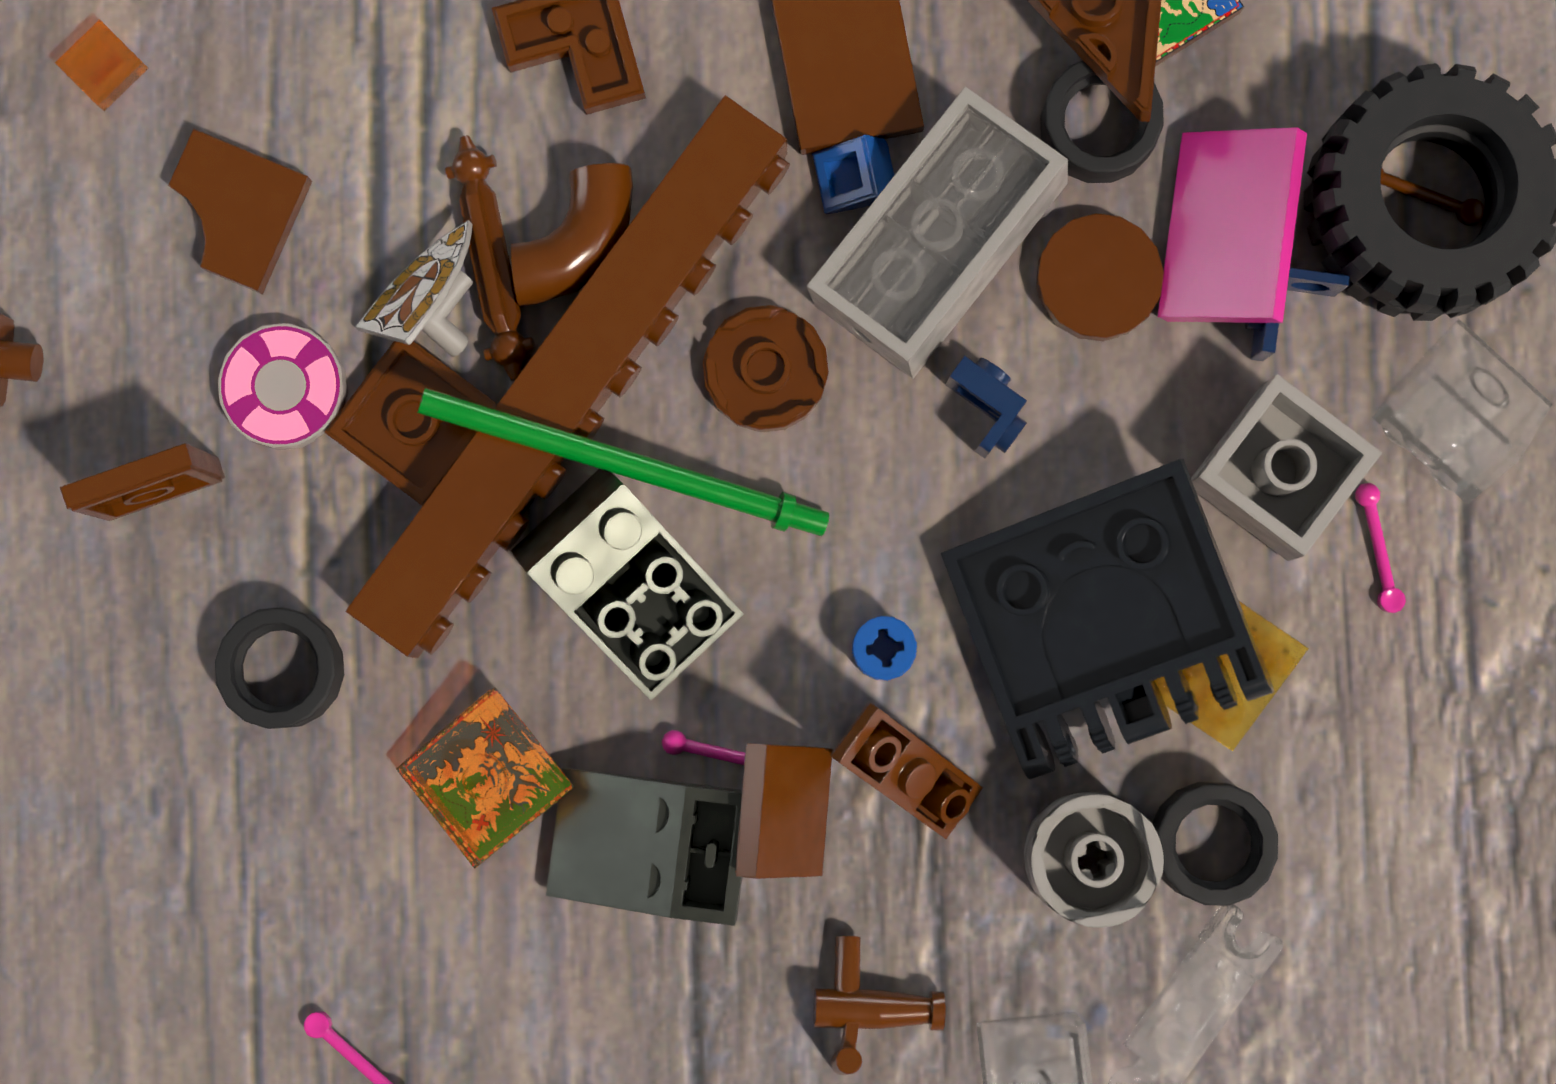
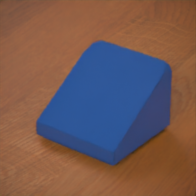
(853, 173)

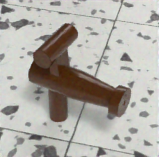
(867, 1009)

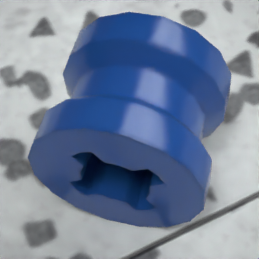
(874, 649)

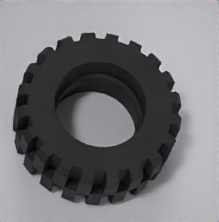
(1494, 138)

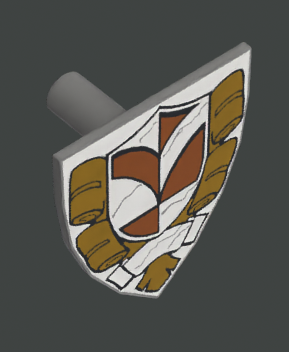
(425, 296)

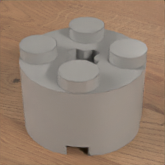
(1123, 879)

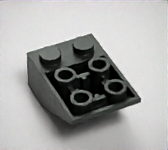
(626, 582)
(647, 846)

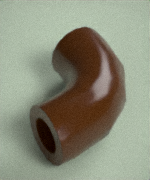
(575, 249)

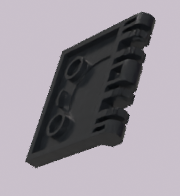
(1100, 608)

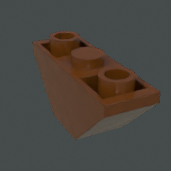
(906, 770)

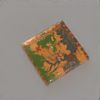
(485, 777)

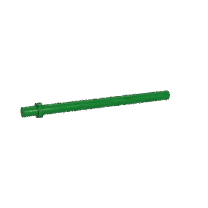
(780, 510)

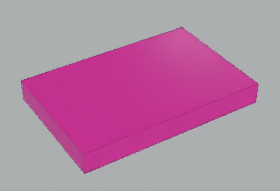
(1232, 226)

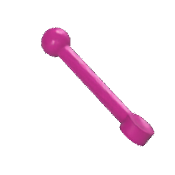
(1390, 598)
(675, 743)
(320, 1025)

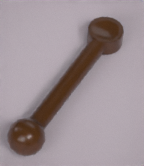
(1467, 212)

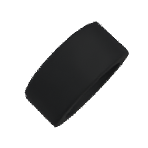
(1084, 165)
(232, 654)
(1263, 843)

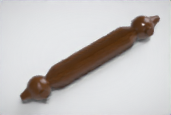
(490, 258)

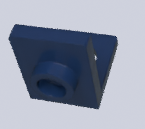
(1299, 281)

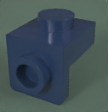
(987, 389)

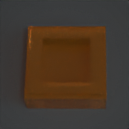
(101, 65)

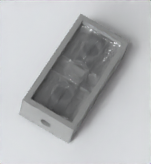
(939, 232)

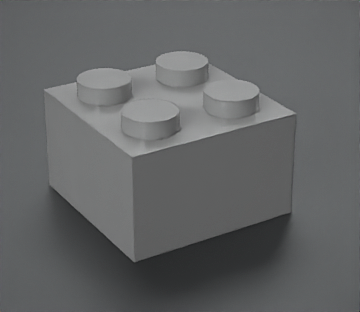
(1284, 468)

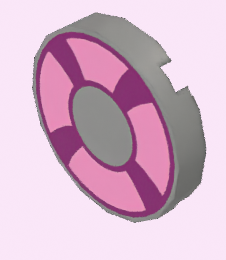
(282, 386)

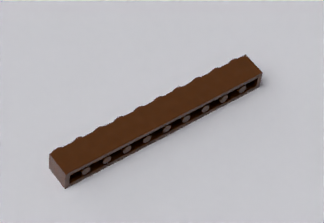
(572, 377)

